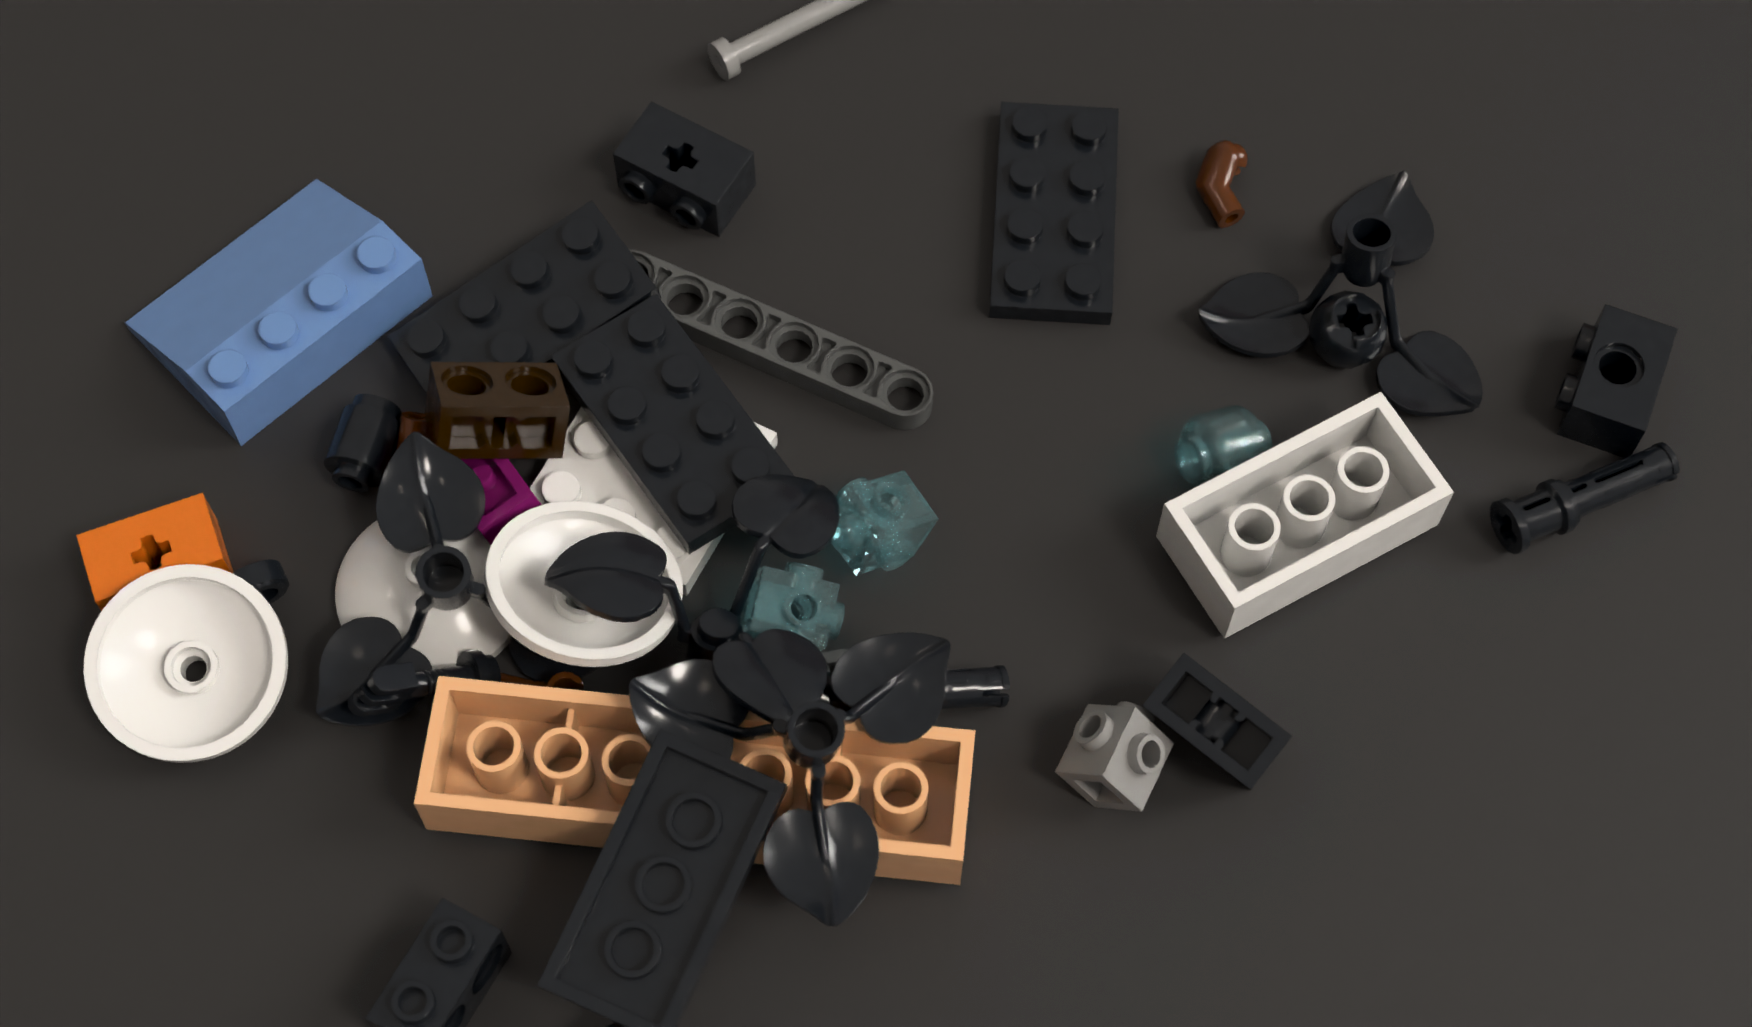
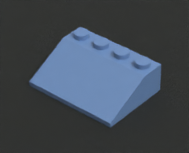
(283, 308)

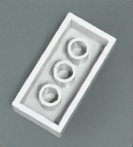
(1303, 514)

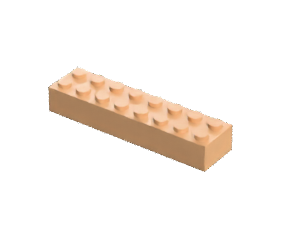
(565, 760)

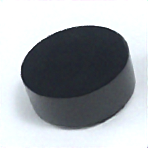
(266, 578)

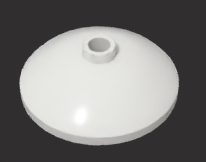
(383, 584)
(546, 617)
(151, 637)

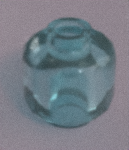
(1218, 442)

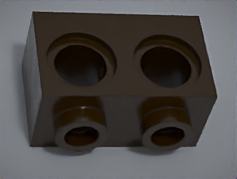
(497, 409)

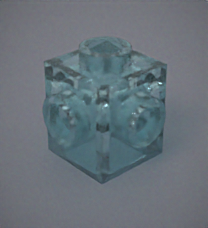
(881, 522)
(799, 584)

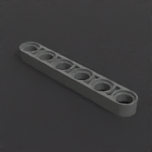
(777, 327)

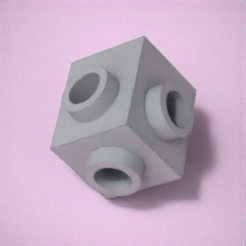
(1115, 756)

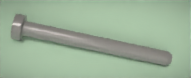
(728, 56)

